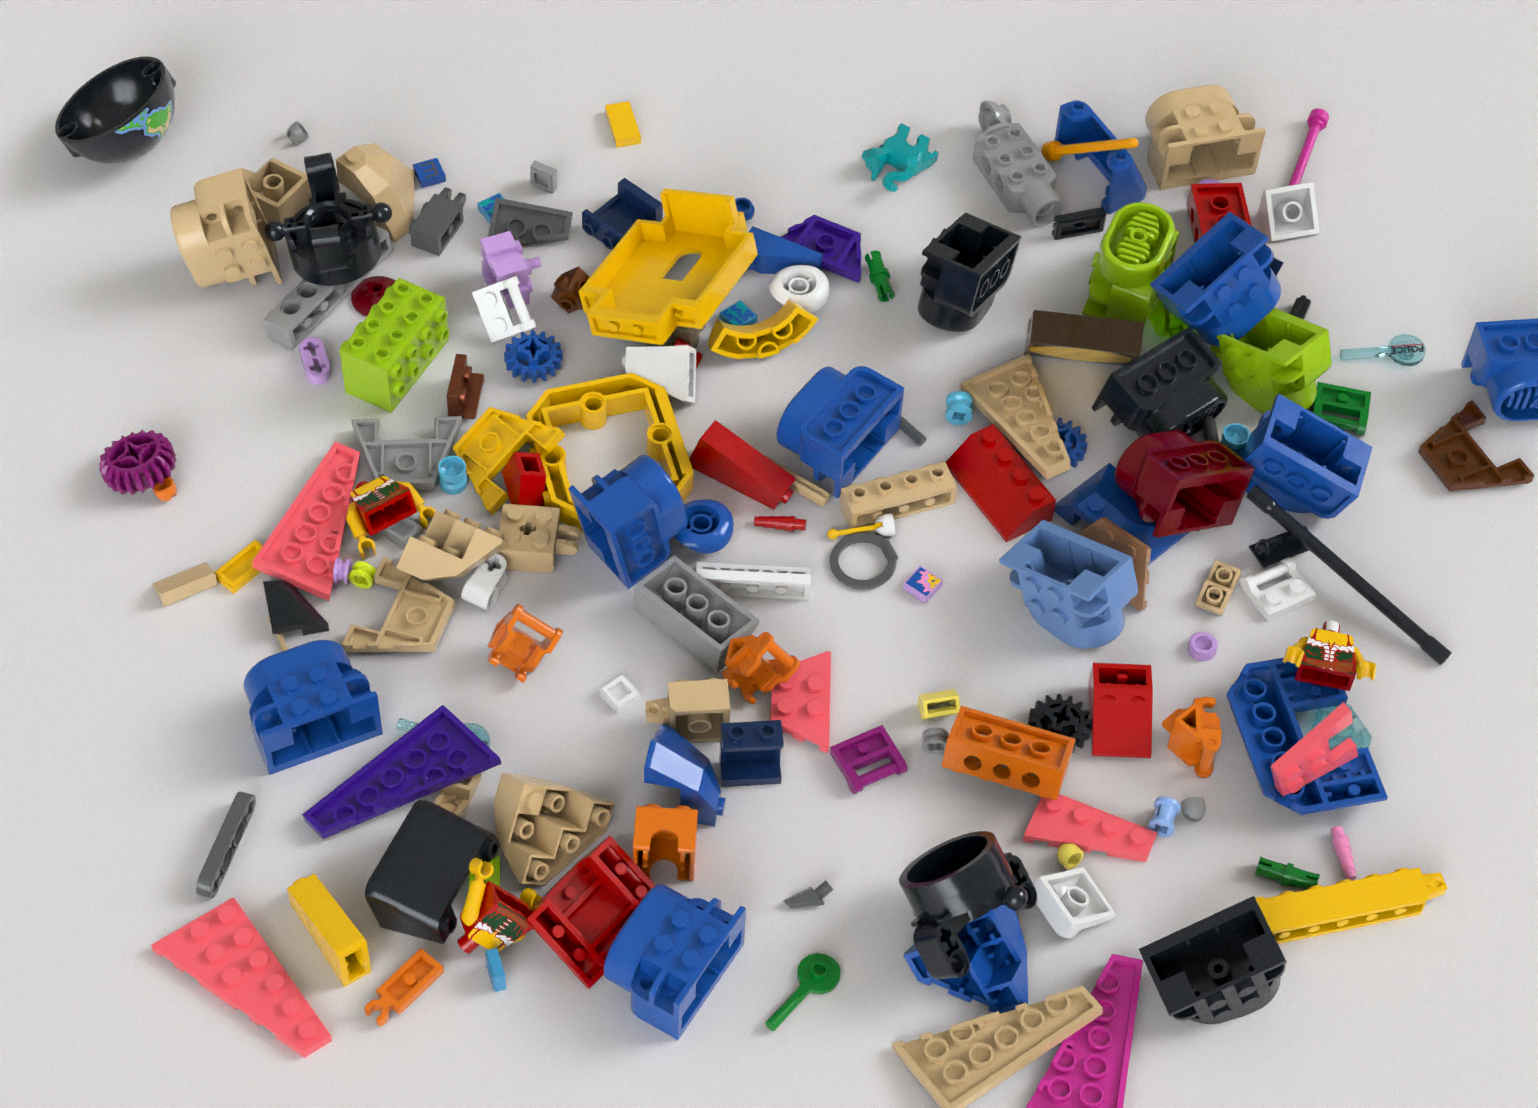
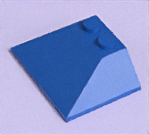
(1102, 498)

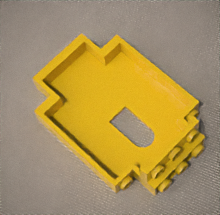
(628, 291)

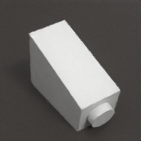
(666, 366)

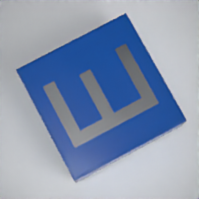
(429, 172)

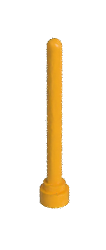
(1055, 150)

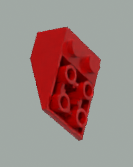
(1121, 710)

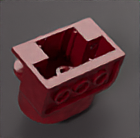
(1183, 481)

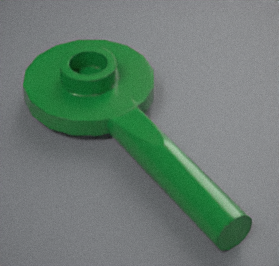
(815, 974)

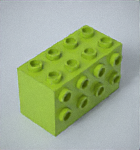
(394, 344)

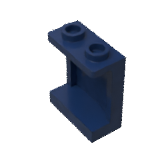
(620, 213)
(750, 753)

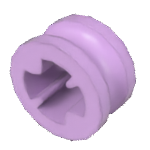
(342, 570)

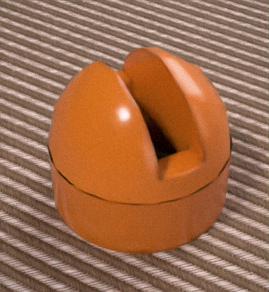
(166, 490)

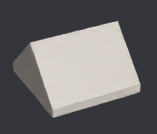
(1289, 211)

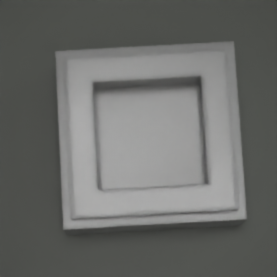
(543, 176)
(402, 530)

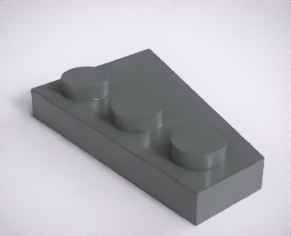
(529, 222)

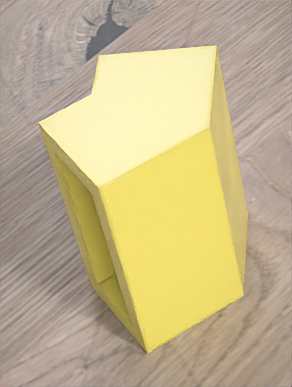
(936, 698)

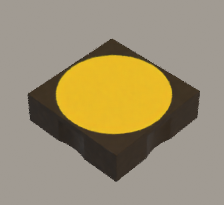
(1083, 338)

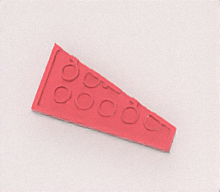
(240, 969)

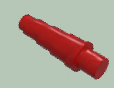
(780, 523)

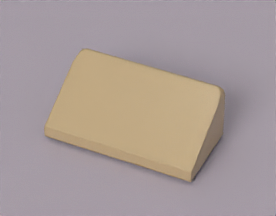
(185, 584)

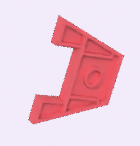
(1312, 756)

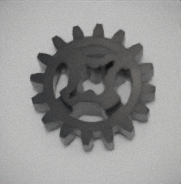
(1052, 712)

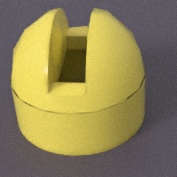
(1069, 855)

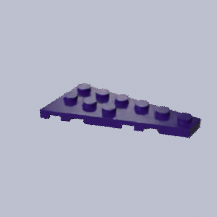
(416, 765)

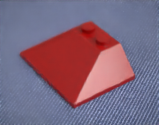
(590, 908)

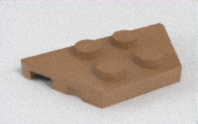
(1115, 537)

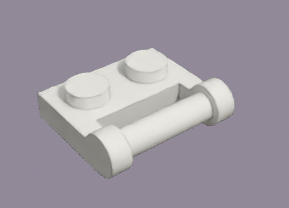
(496, 312)
(1280, 597)

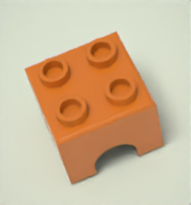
(667, 836)

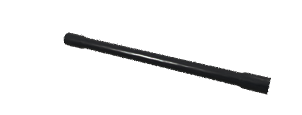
(1427, 643)

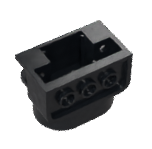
(965, 272)
(1166, 388)
(1217, 966)

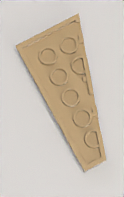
(1020, 411)
(987, 1050)

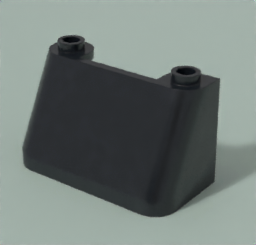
(426, 870)

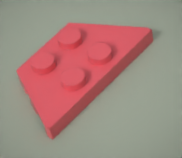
(805, 701)

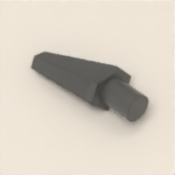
(809, 896)

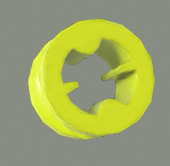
(362, 574)

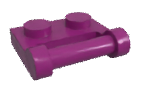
(864, 751)

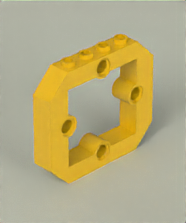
(591, 405)

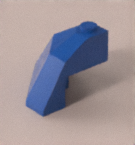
(680, 765)
(996, 962)

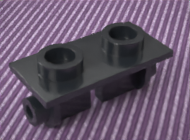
(1277, 548)

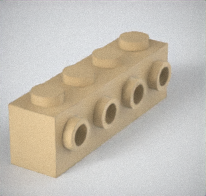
(898, 494)

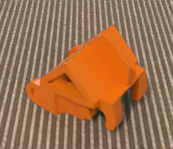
(518, 649)
(749, 668)
(1195, 735)

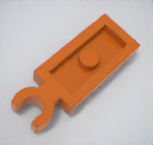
(405, 986)

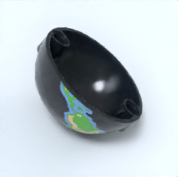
(119, 112)

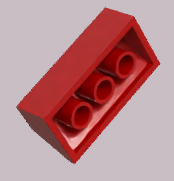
(1001, 483)

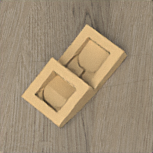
(459, 795)

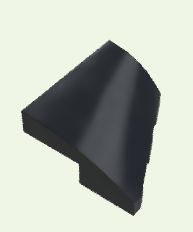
(291, 611)

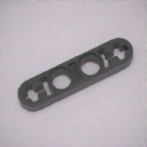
(225, 844)

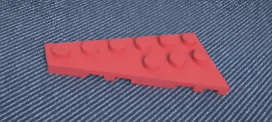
(313, 528)

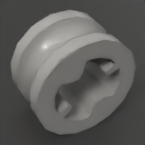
(934, 740)

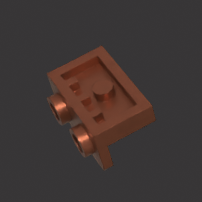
(464, 389)

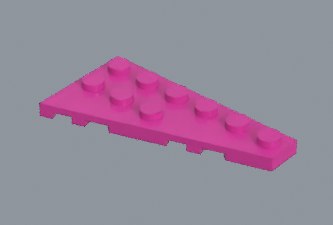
(1094, 1061)

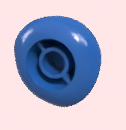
(708, 526)

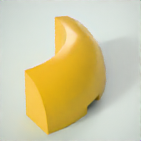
(763, 338)

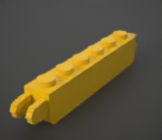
(1350, 903)

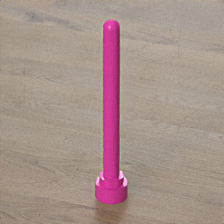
(1316, 121)

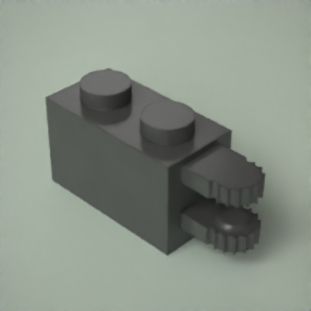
(437, 222)

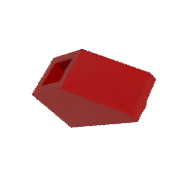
(525, 479)

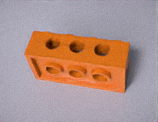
(1020, 757)

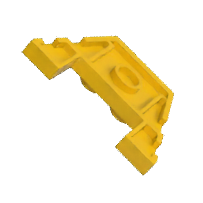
(492, 443)

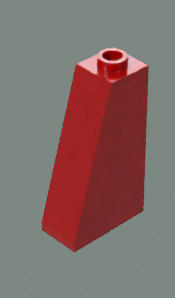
(741, 467)

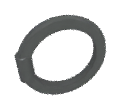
(864, 537)

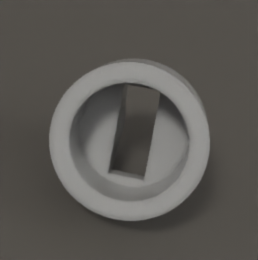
(297, 133)
(1193, 808)

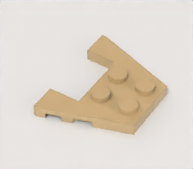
(413, 621)

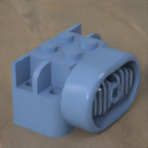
(1072, 584)

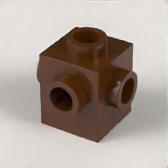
(567, 289)

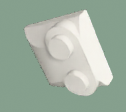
(1071, 902)

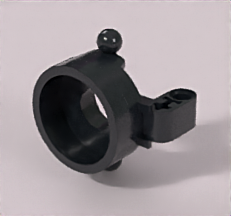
(332, 236)
(956, 886)

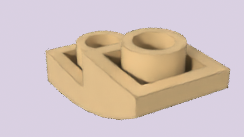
(1218, 587)

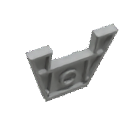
(407, 459)

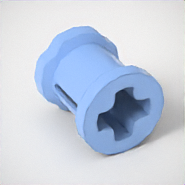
(1164, 816)

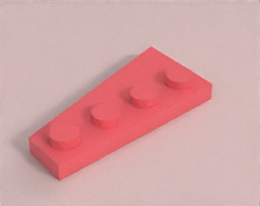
(1089, 829)

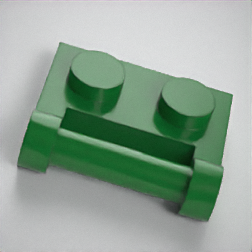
(1345, 402)

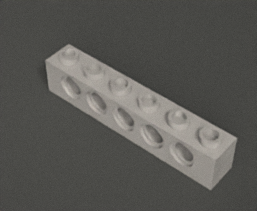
(311, 303)

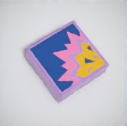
(923, 584)

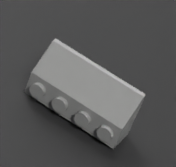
(692, 611)

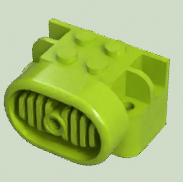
(1131, 256)
(1274, 358)

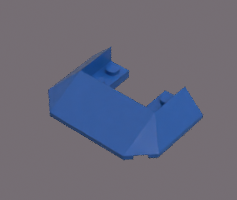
(1265, 711)

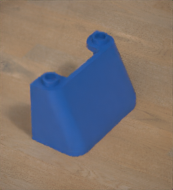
(1079, 125)

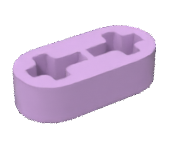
(319, 359)

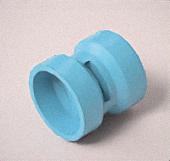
(1235, 437)
(452, 475)

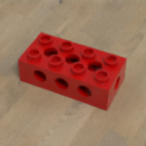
(1212, 202)

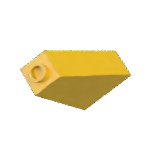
(330, 929)

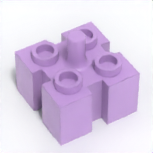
(504, 260)

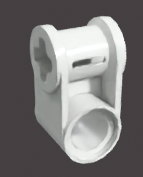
(486, 583)

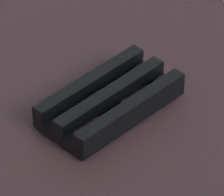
(1079, 223)

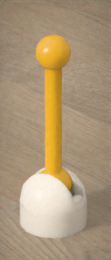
(883, 526)

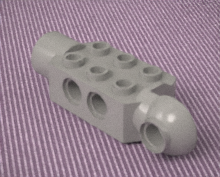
(1015, 166)

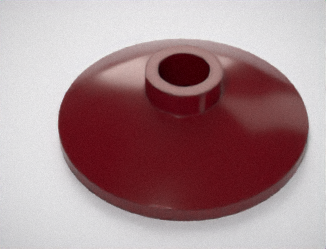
(369, 293)

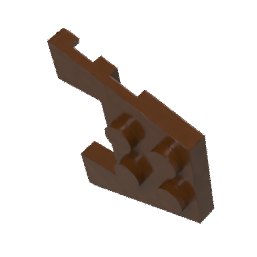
(1461, 461)

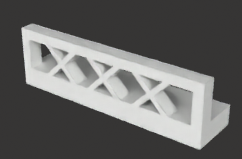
(758, 580)

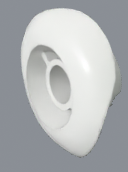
(802, 285)

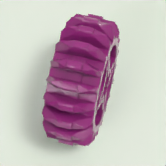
(137, 462)

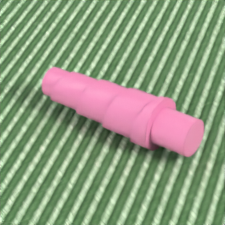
(1343, 852)

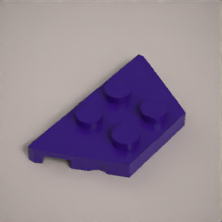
(837, 243)

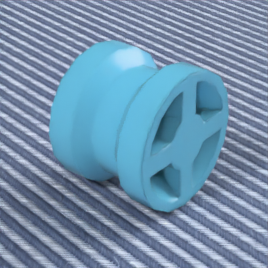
(959, 408)

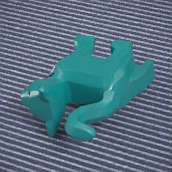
(901, 155)

